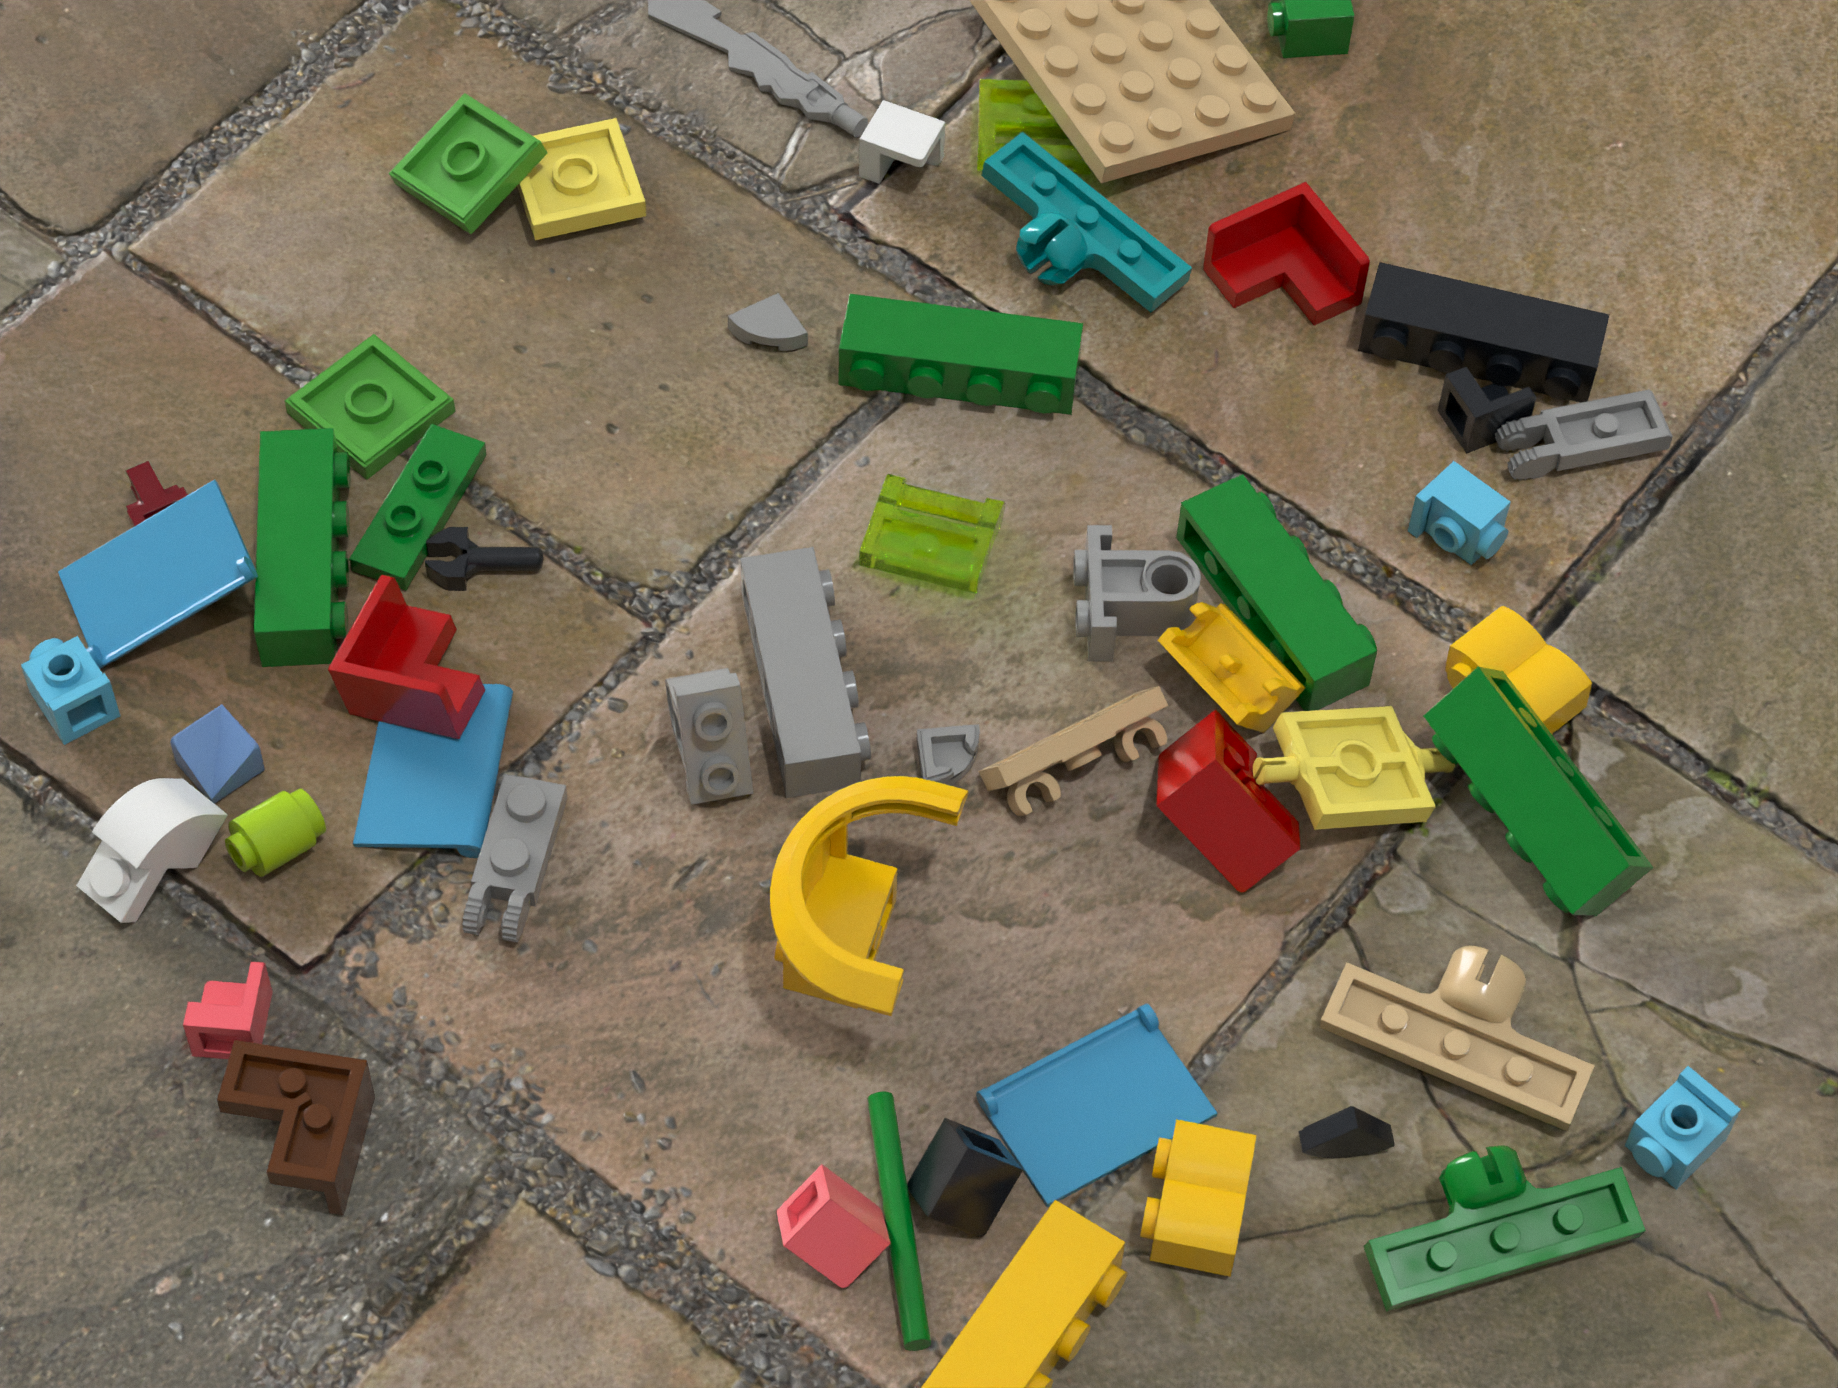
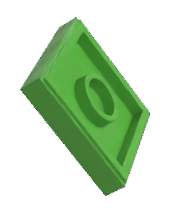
(468, 163)
(372, 403)

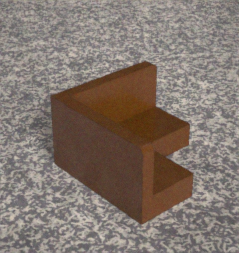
(320, 1109)

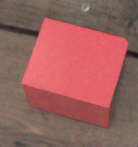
(228, 1014)
(832, 1227)

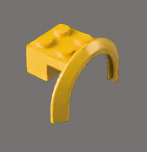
(837, 906)

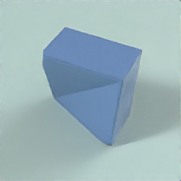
(217, 754)

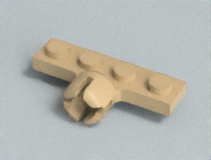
(1461, 1034)

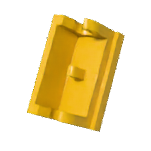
(1233, 666)

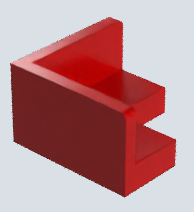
(1289, 245)
(392, 669)
(1220, 808)

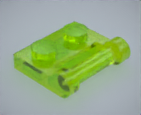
(1014, 108)
(929, 546)

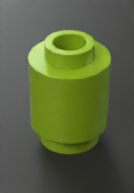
(274, 832)

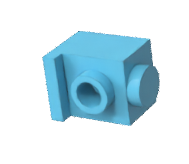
(1461, 514)
(62, 680)
(1682, 1128)

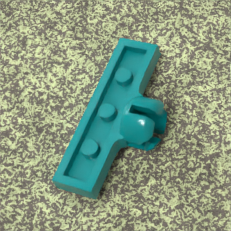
(1080, 227)

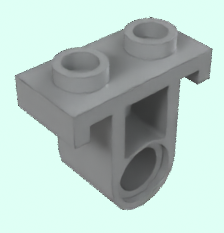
(1127, 592)
(710, 734)

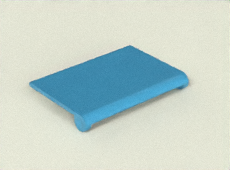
(157, 574)
(433, 786)
(1094, 1105)

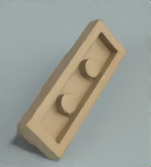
(1076, 747)

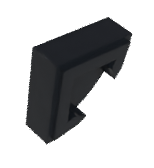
(1346, 1135)

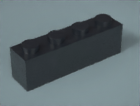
(1483, 328)

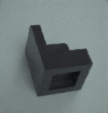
(1478, 412)
(964, 1178)

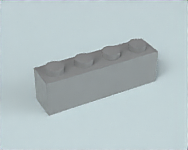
(802, 672)

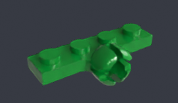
(1500, 1228)

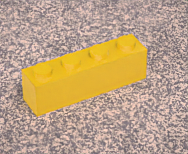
(1036, 1306)

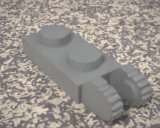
(1585, 434)
(515, 853)

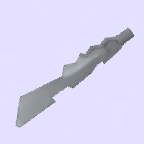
(759, 59)

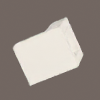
(899, 136)

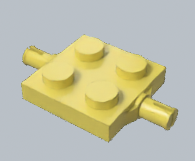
(1353, 767)

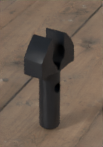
(472, 558)

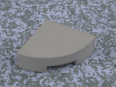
(769, 324)
(947, 752)

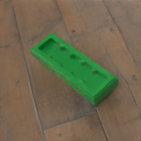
(418, 505)

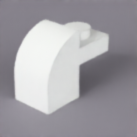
(142, 836)

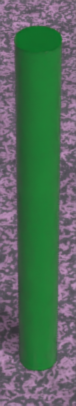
(899, 1221)

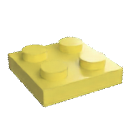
(581, 181)

